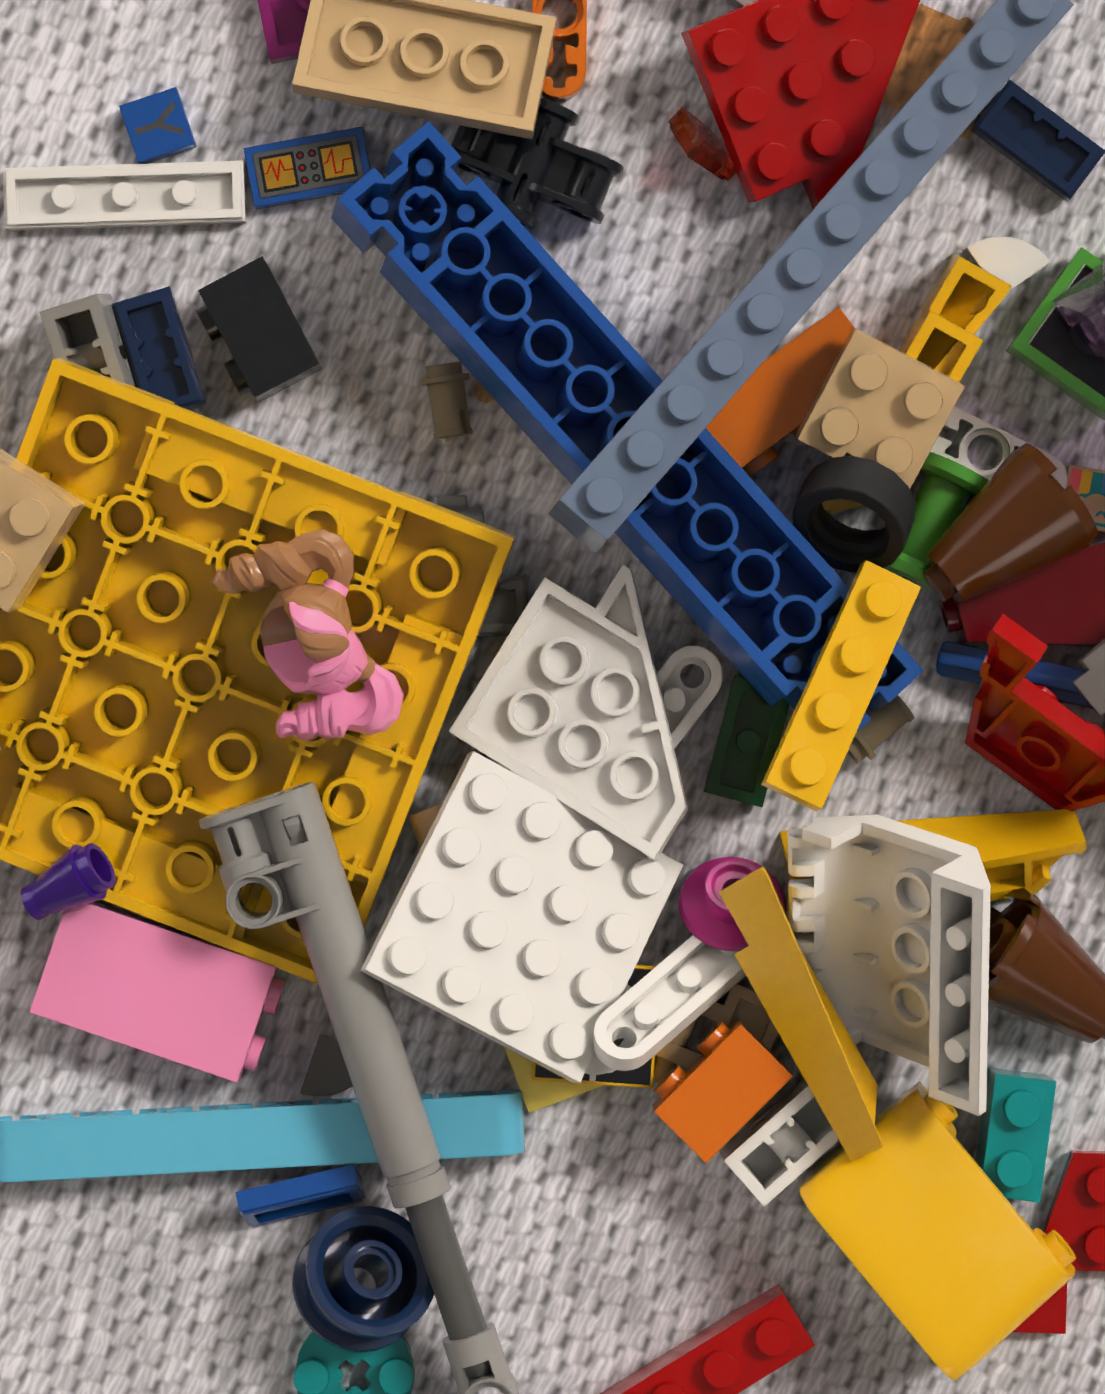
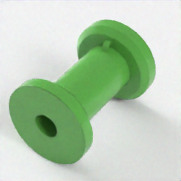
(937, 506)

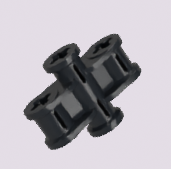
(552, 170)

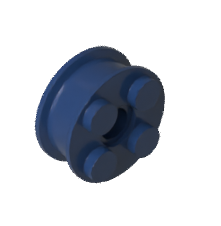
(334, 1300)

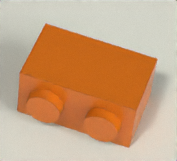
(720, 1088)

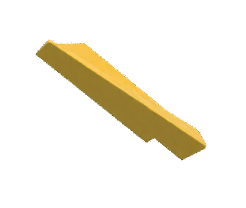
(947, 326)

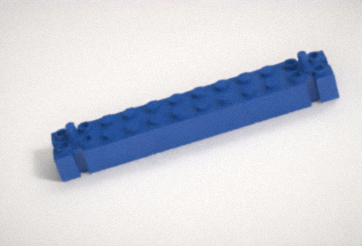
(574, 387)

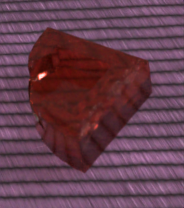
(702, 144)

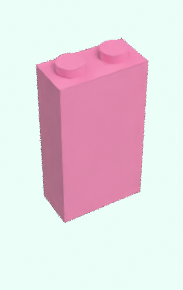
(157, 990)

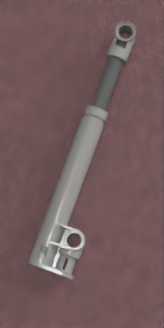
(294, 855)

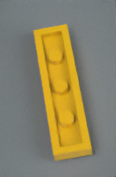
(841, 686)

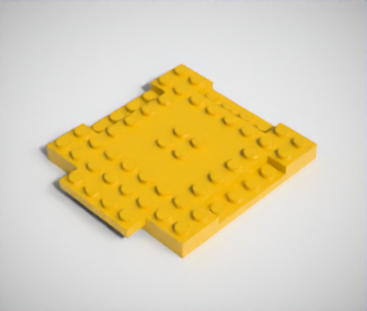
(148, 689)

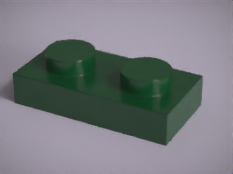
(745, 744)

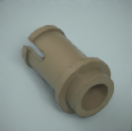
(448, 399)
(882, 725)

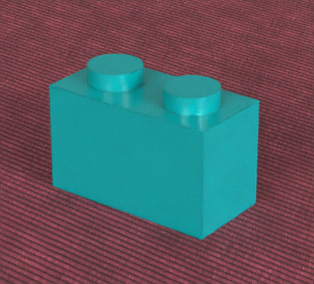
(1016, 1132)

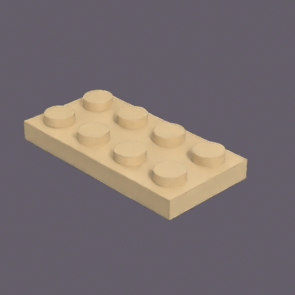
(429, 60)

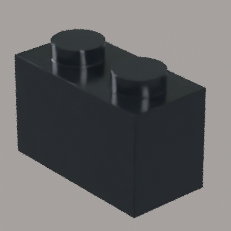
(258, 329)

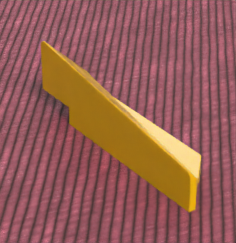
(1012, 846)
(804, 1014)

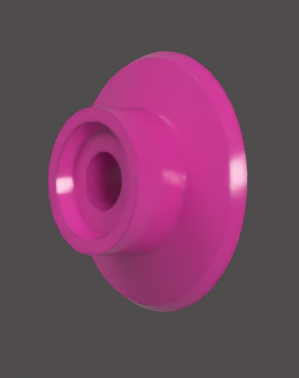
(704, 908)

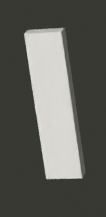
(124, 195)

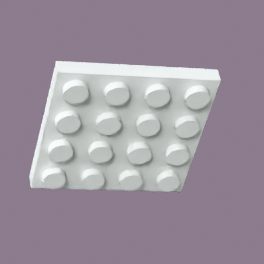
(520, 918)

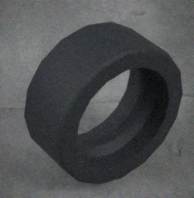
(859, 482)

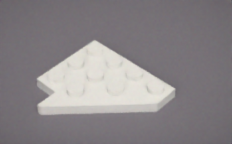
(583, 712)

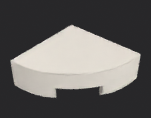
(1007, 258)

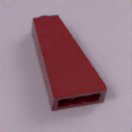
(1054, 604)

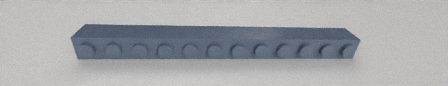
(803, 268)

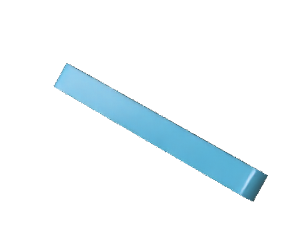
(242, 1137)

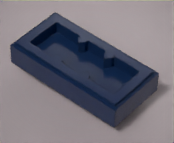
(1038, 140)
(159, 347)

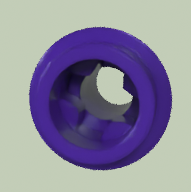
(71, 881)

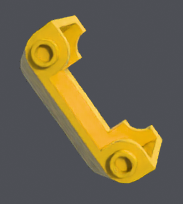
(936, 1234)

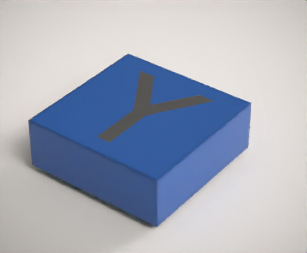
(158, 126)

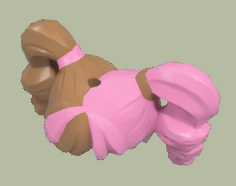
(311, 637)

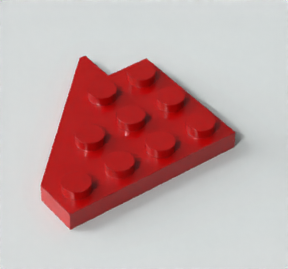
(798, 85)

